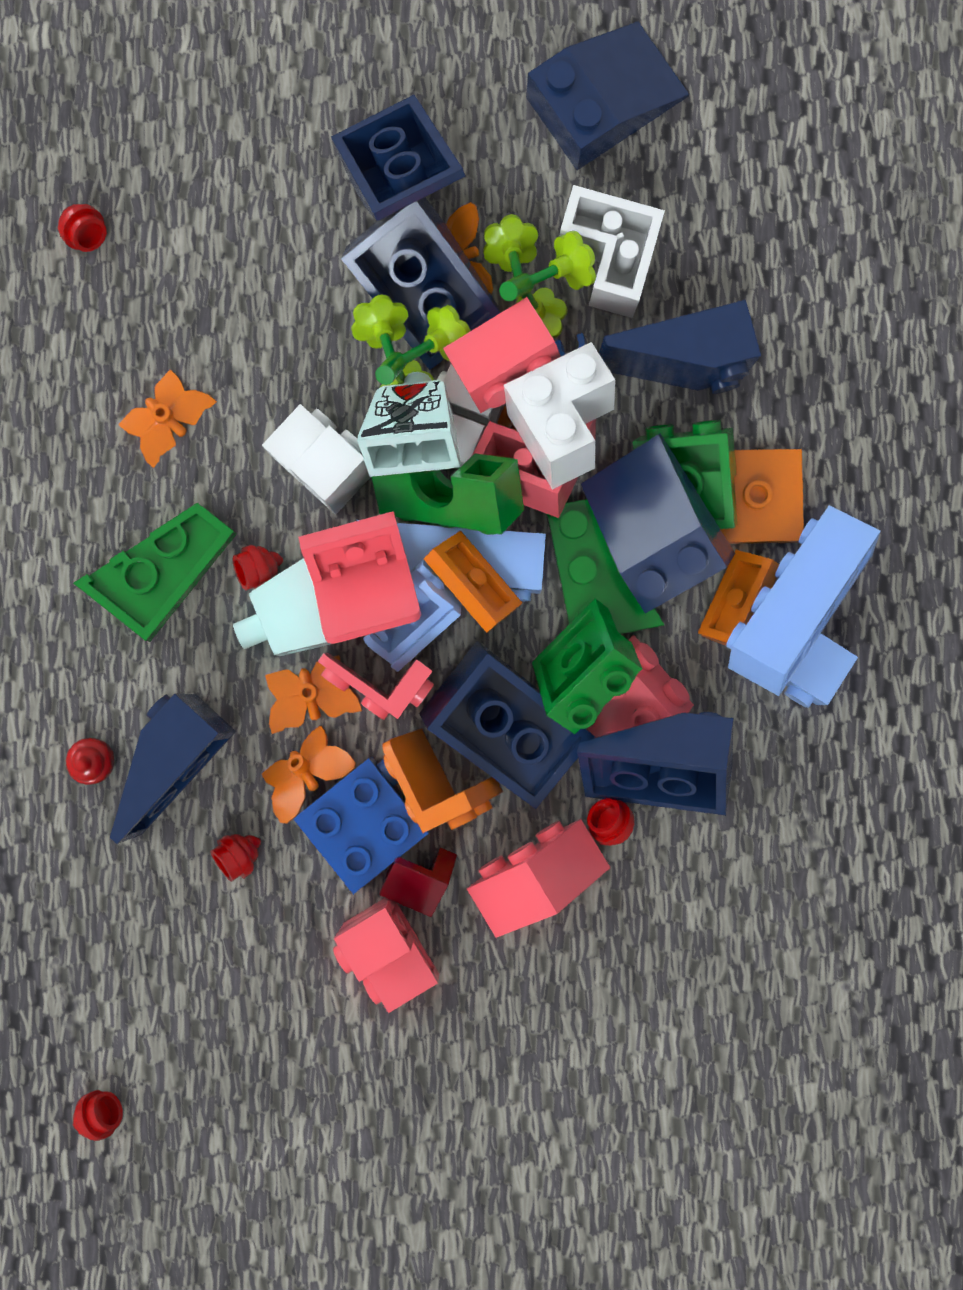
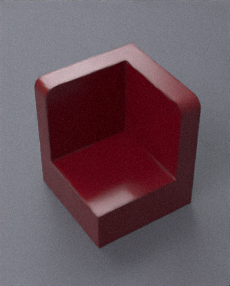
(417, 886)

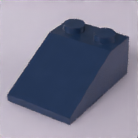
(603, 91)
(396, 158)
(421, 266)
(688, 351)
(656, 524)
(502, 725)
(167, 758)
(663, 763)

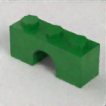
(479, 497)

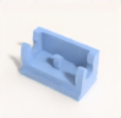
(438, 611)

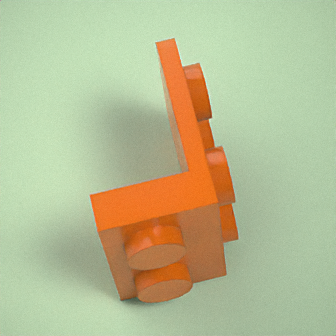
(426, 788)

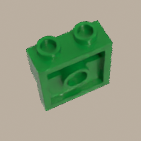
(708, 461)
(585, 668)

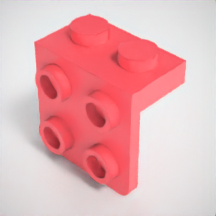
(360, 578)
(410, 689)
(649, 699)

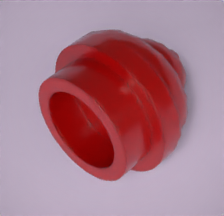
(82, 227)
(255, 566)
(90, 761)
(610, 822)
(236, 855)
(97, 1115)

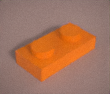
(473, 581)
(736, 594)

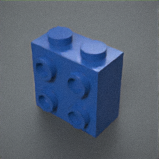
(361, 824)

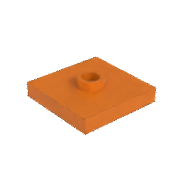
(768, 497)

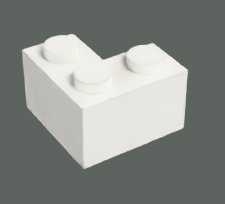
(621, 239)
(553, 409)
(319, 456)

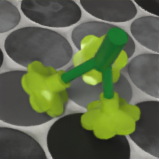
(514, 244)
(384, 321)

